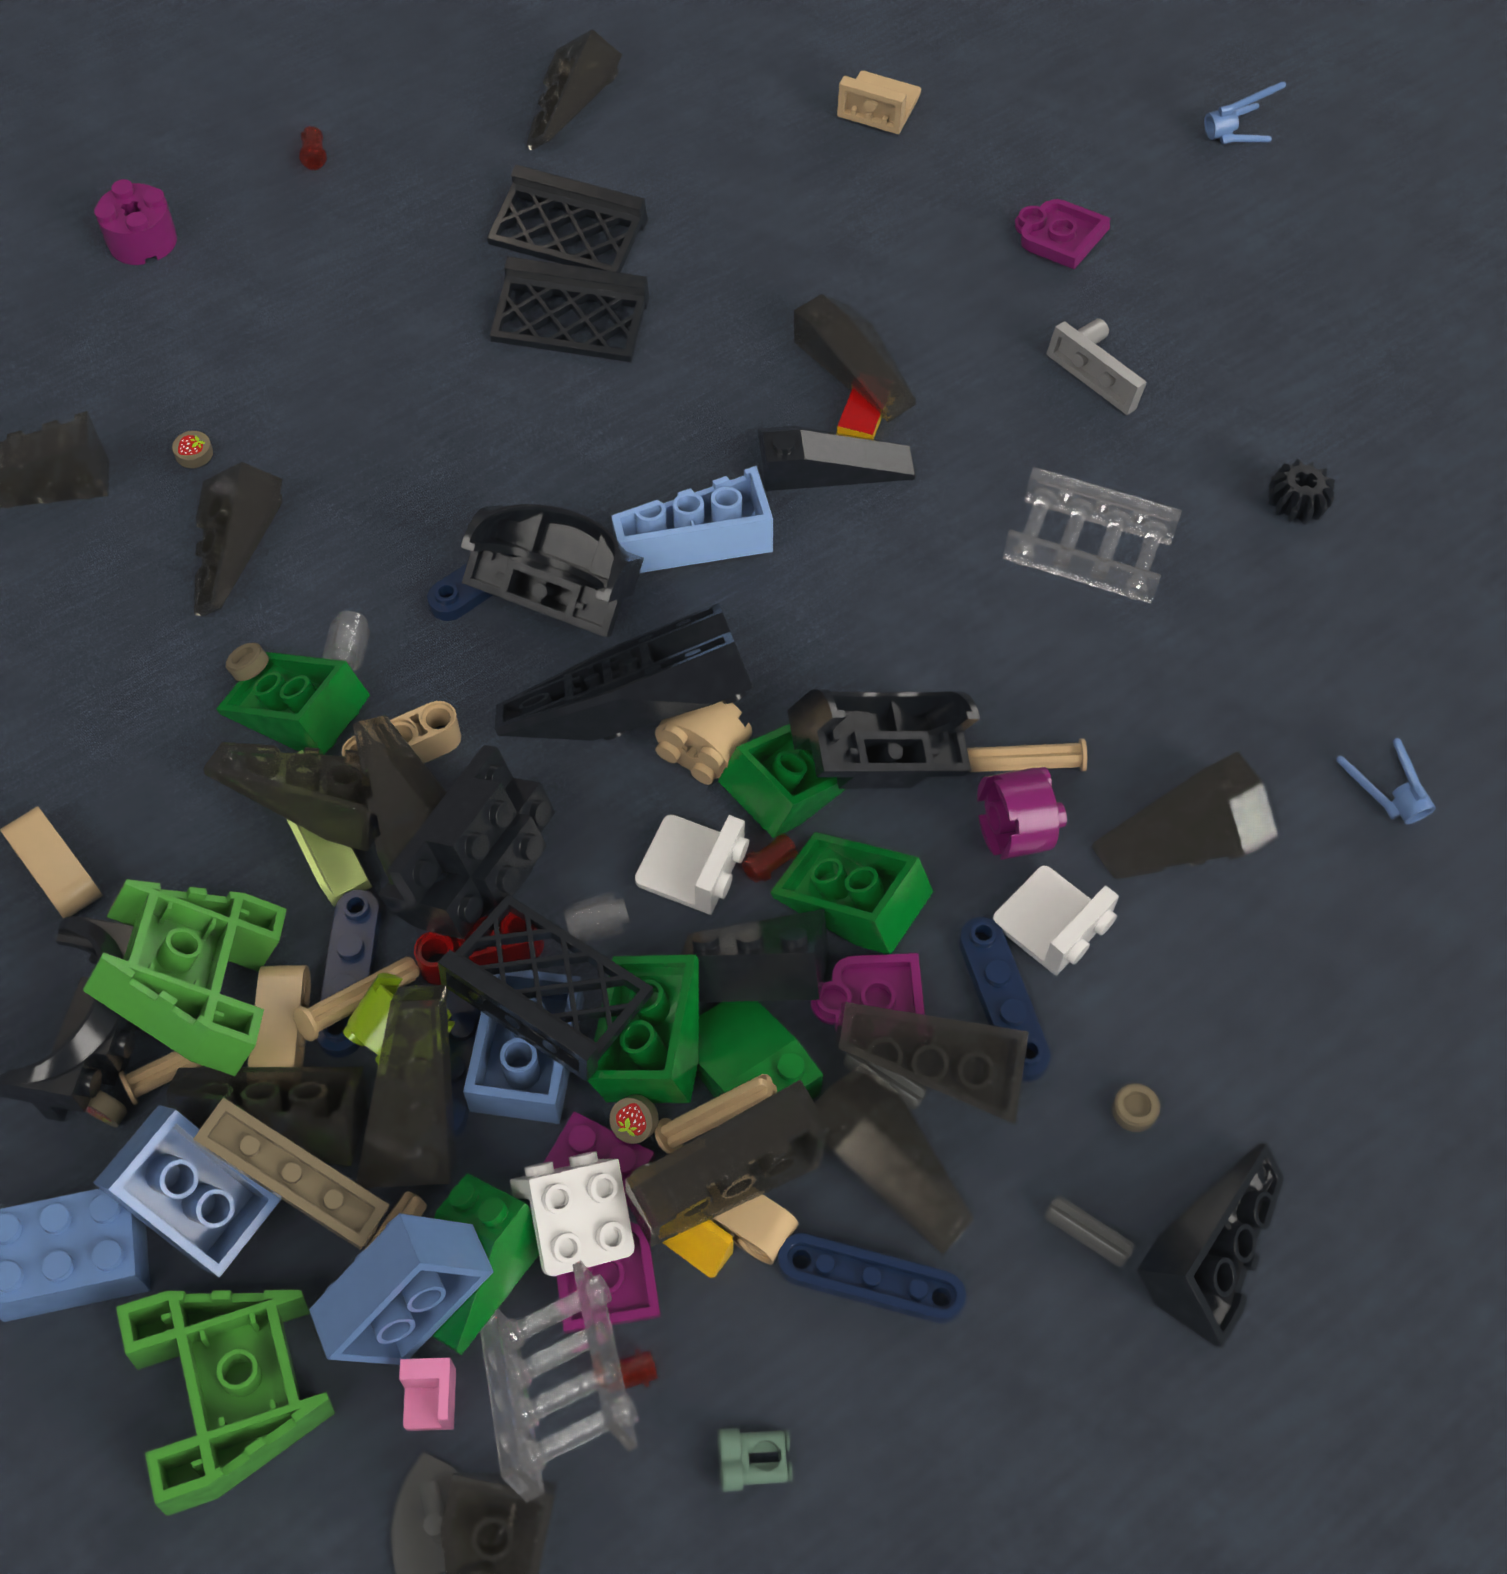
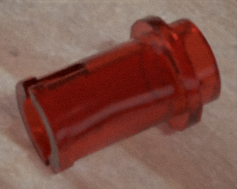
(312, 152)
(761, 864)
(638, 1369)

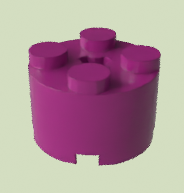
(135, 222)
(1020, 812)

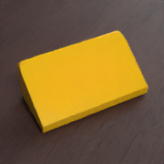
(704, 1247)

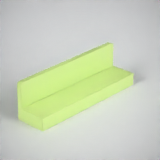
(332, 864)

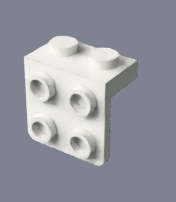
(692, 861)
(1055, 918)
(577, 1212)

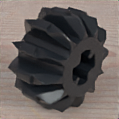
(1301, 491)

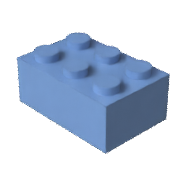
(510, 1074)
(186, 1191)
(69, 1254)
(400, 1290)

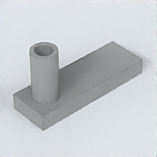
(1095, 367)

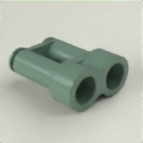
(734, 1458)

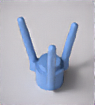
(1225, 120)
(1410, 799)

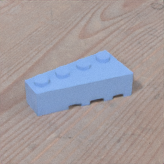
(700, 526)

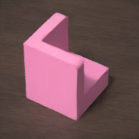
(428, 1393)

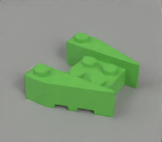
(178, 966)
(236, 1385)

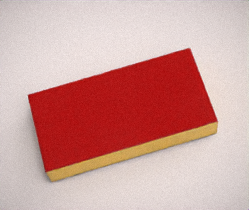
(859, 417)

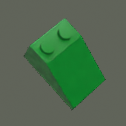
(298, 701)
(777, 782)
(864, 890)
(747, 1041)
(660, 1044)
(510, 1245)

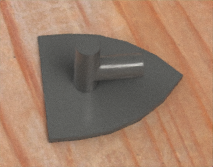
(419, 1518)

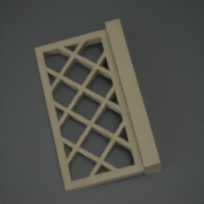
(291, 1173)

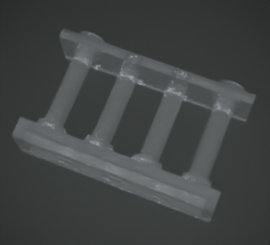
(1100, 506)
(509, 1377)

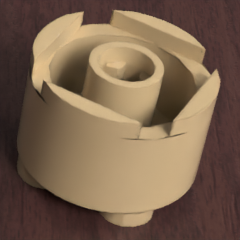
(702, 739)

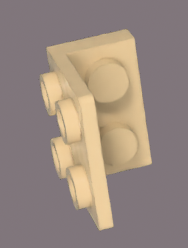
(877, 101)

